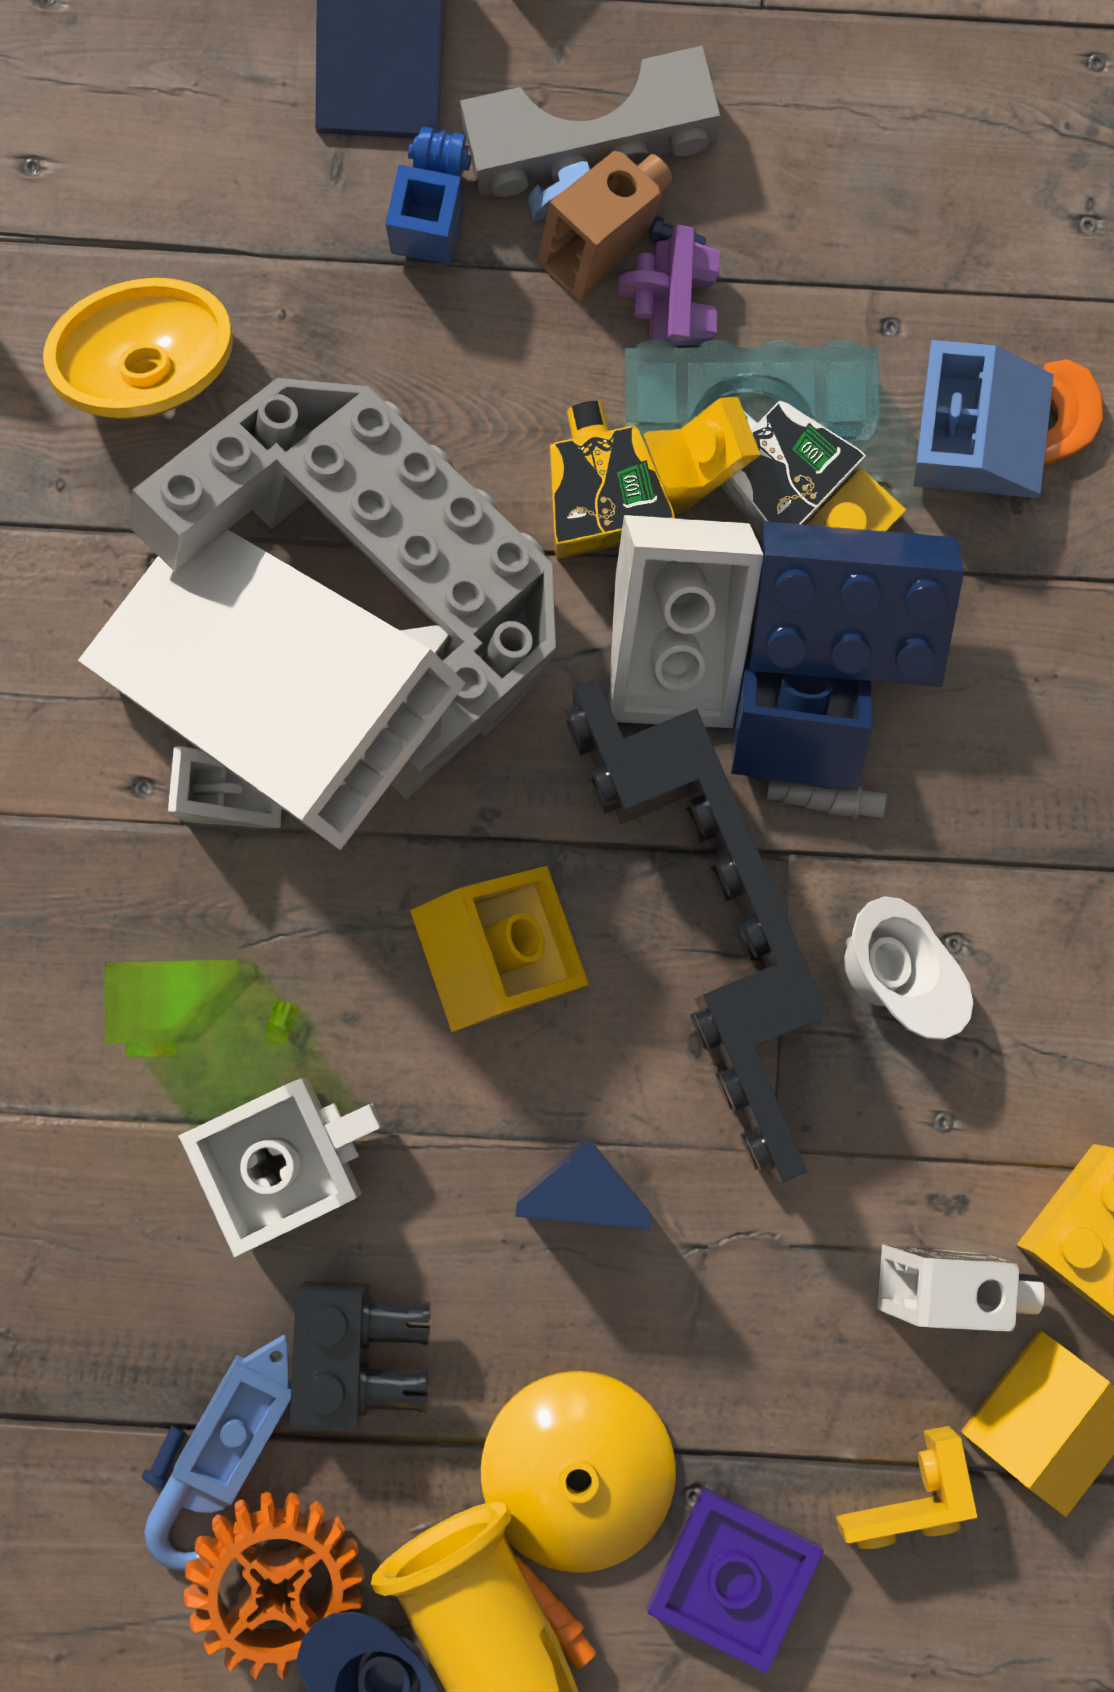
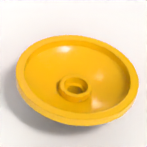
(138, 348)
(586, 1425)

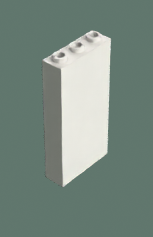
(275, 680)

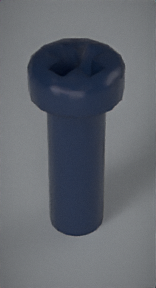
(664, 232)
(166, 1454)

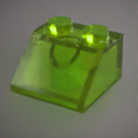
(169, 1001)

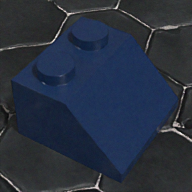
(801, 728)

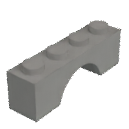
(523, 145)

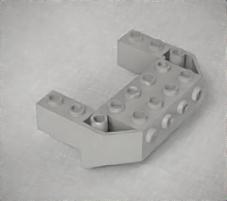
(399, 509)

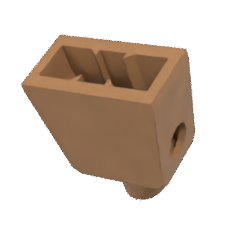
(601, 220)

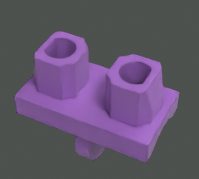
(664, 288)

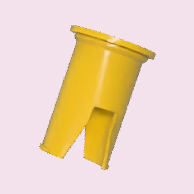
(475, 1607)

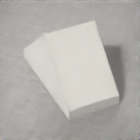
(213, 795)

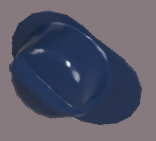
(361, 1656)

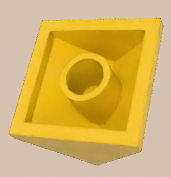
(1048, 1423)

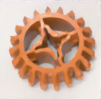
(237, 1626)

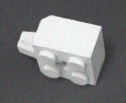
(316, 1153)

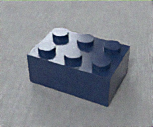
(855, 604)

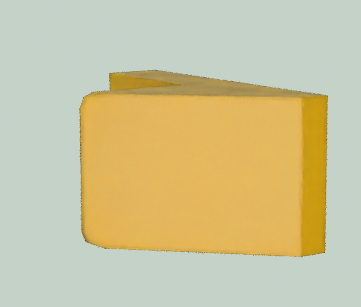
(702, 452)

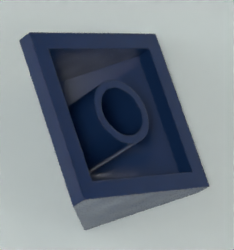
(584, 1190)

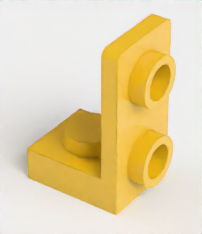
(943, 1471)

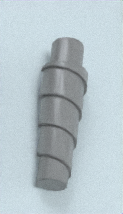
(829, 800)

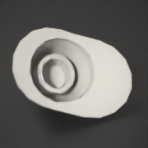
(905, 966)

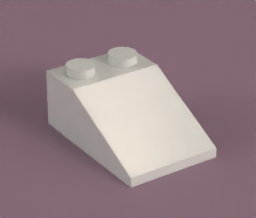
(682, 618)

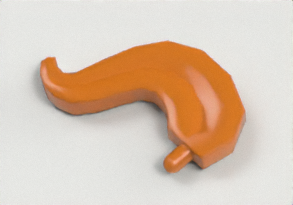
(1076, 409)

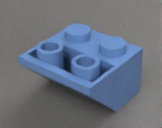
(983, 421)

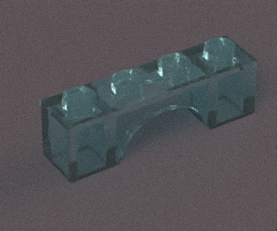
(829, 384)

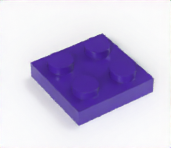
(734, 1579)

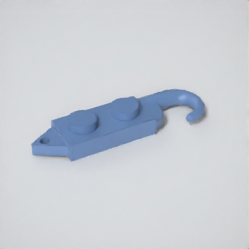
(222, 1446)

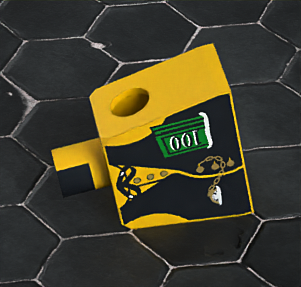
(599, 481)

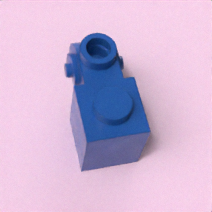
(429, 197)

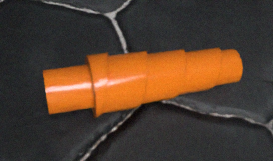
(563, 1623)

